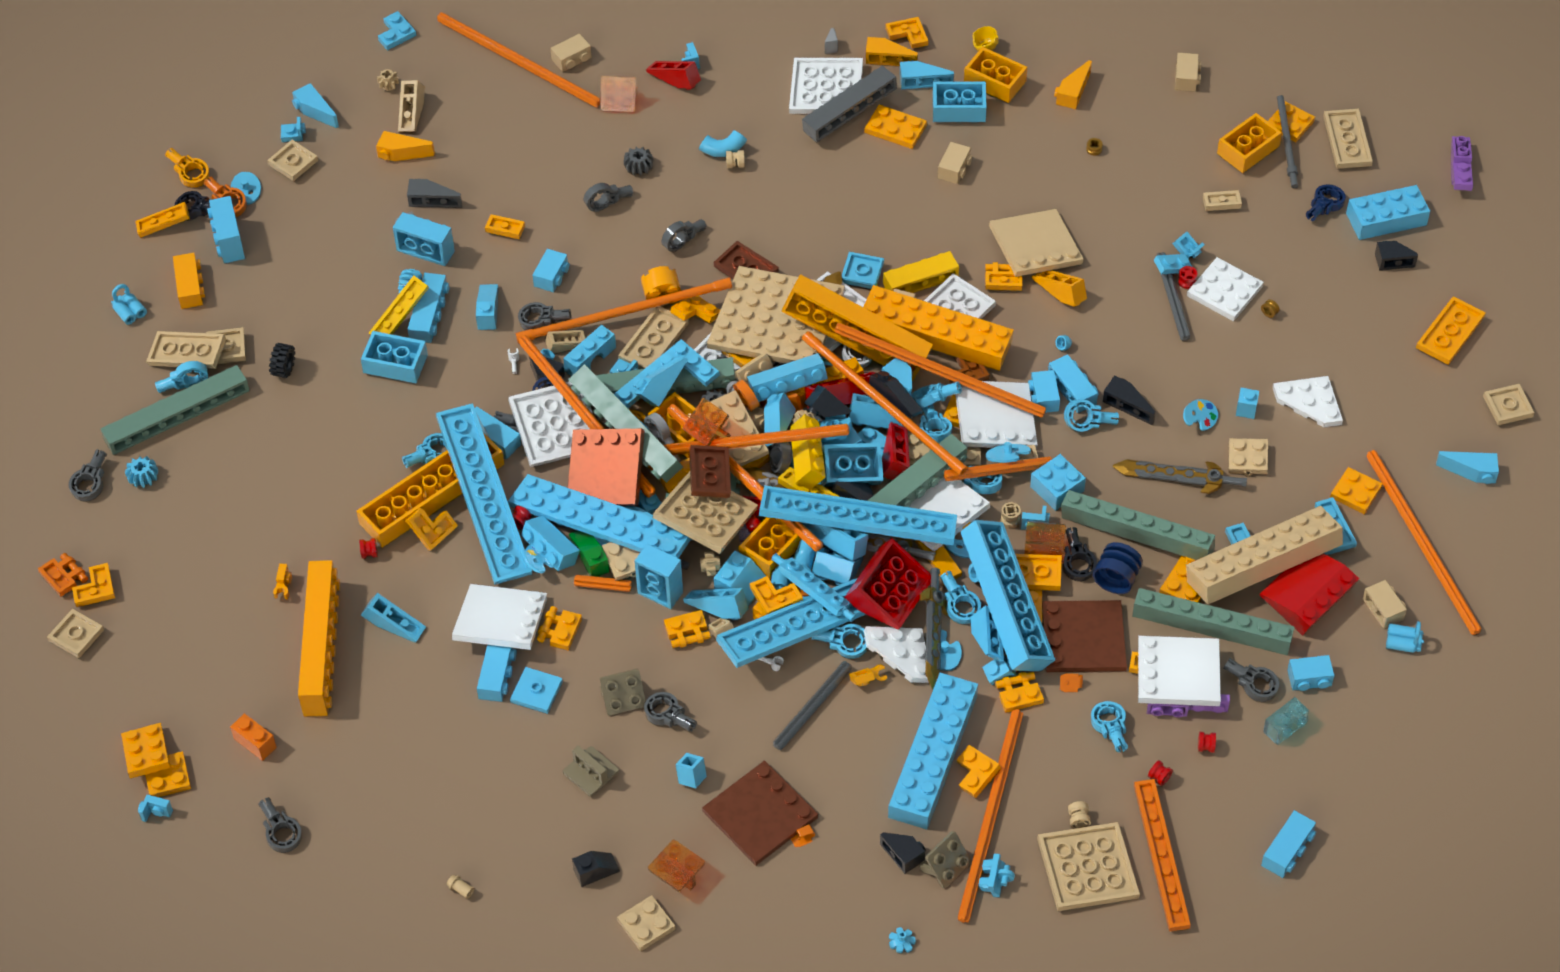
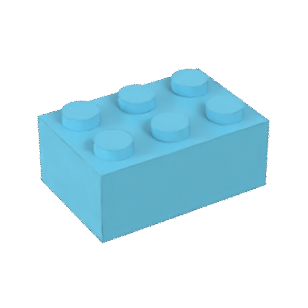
(959, 101)
(226, 229)
(423, 239)
(394, 357)
(852, 463)
(659, 576)

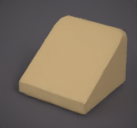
(720, 626)

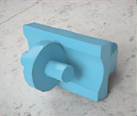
(999, 875)

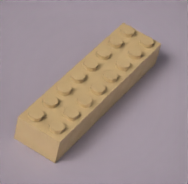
(1264, 554)

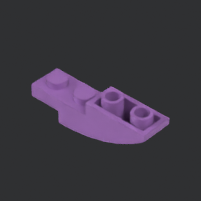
(1461, 163)
(1182, 710)

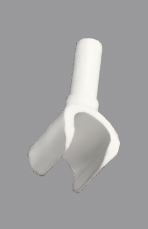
(513, 357)
(777, 659)

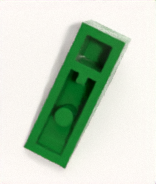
(590, 553)

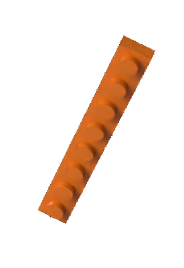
(1162, 855)

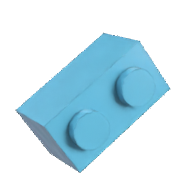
(550, 270)
(1045, 390)
(1310, 673)

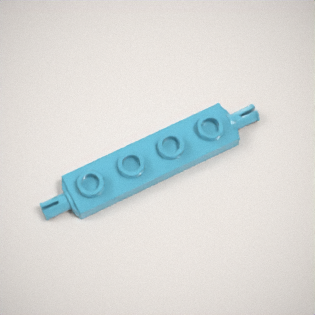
(814, 587)

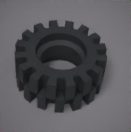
(282, 360)

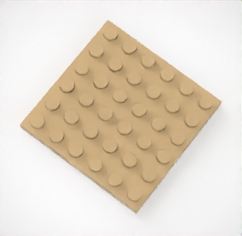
(754, 322)

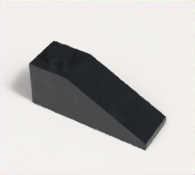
(895, 393)
(1126, 398)

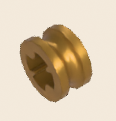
(1094, 142)
(1270, 308)

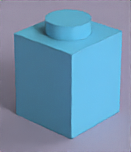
(1247, 403)
(691, 770)

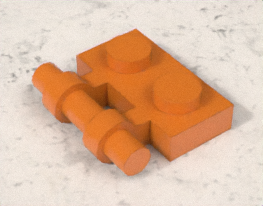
(58, 578)

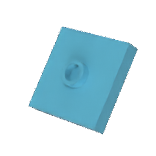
(862, 270)
(536, 690)

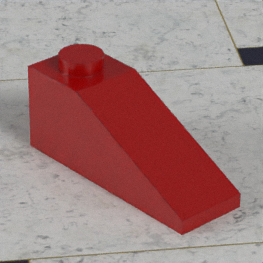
(677, 73)
(896, 452)

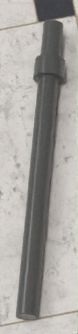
(1292, 170)

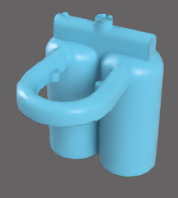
(127, 305)
(1404, 638)

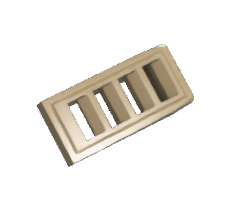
(555, 343)

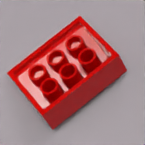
(889, 585)
(1309, 590)

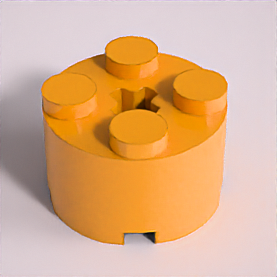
(660, 282)

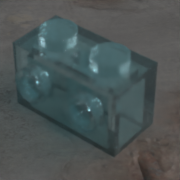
(1286, 721)

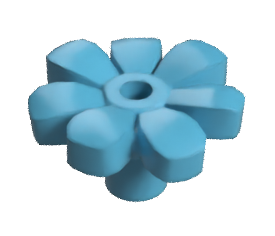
(901, 940)

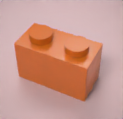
(253, 737)

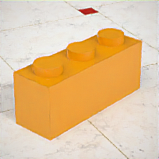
(188, 280)

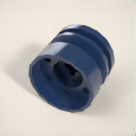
(1117, 568)

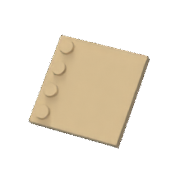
(1036, 242)
(705, 519)
(1088, 866)

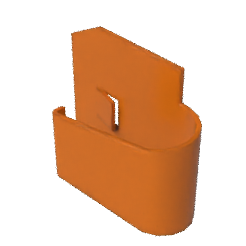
(1075, 681)
(803, 837)

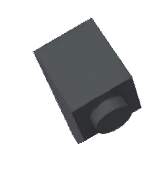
(430, 194)

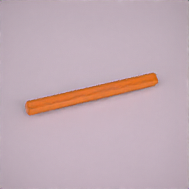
(997, 468)

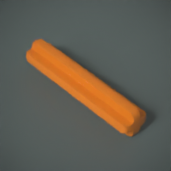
(602, 583)

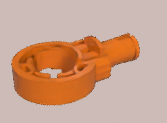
(220, 192)
(746, 395)

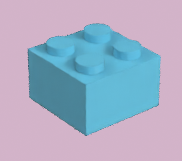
(1055, 480)

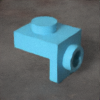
(1187, 245)
(1044, 517)
(996, 670)

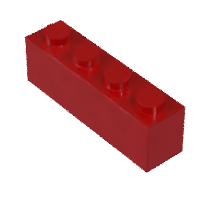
(840, 388)

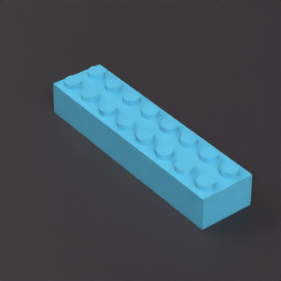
(1007, 596)
(933, 751)

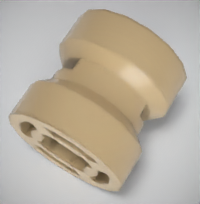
(731, 156)
(1010, 515)
(1079, 816)

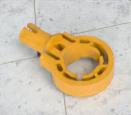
(184, 165)

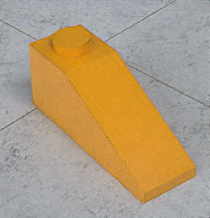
(886, 52)
(1073, 86)
(402, 147)
(1063, 287)

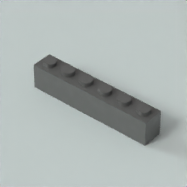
(849, 103)

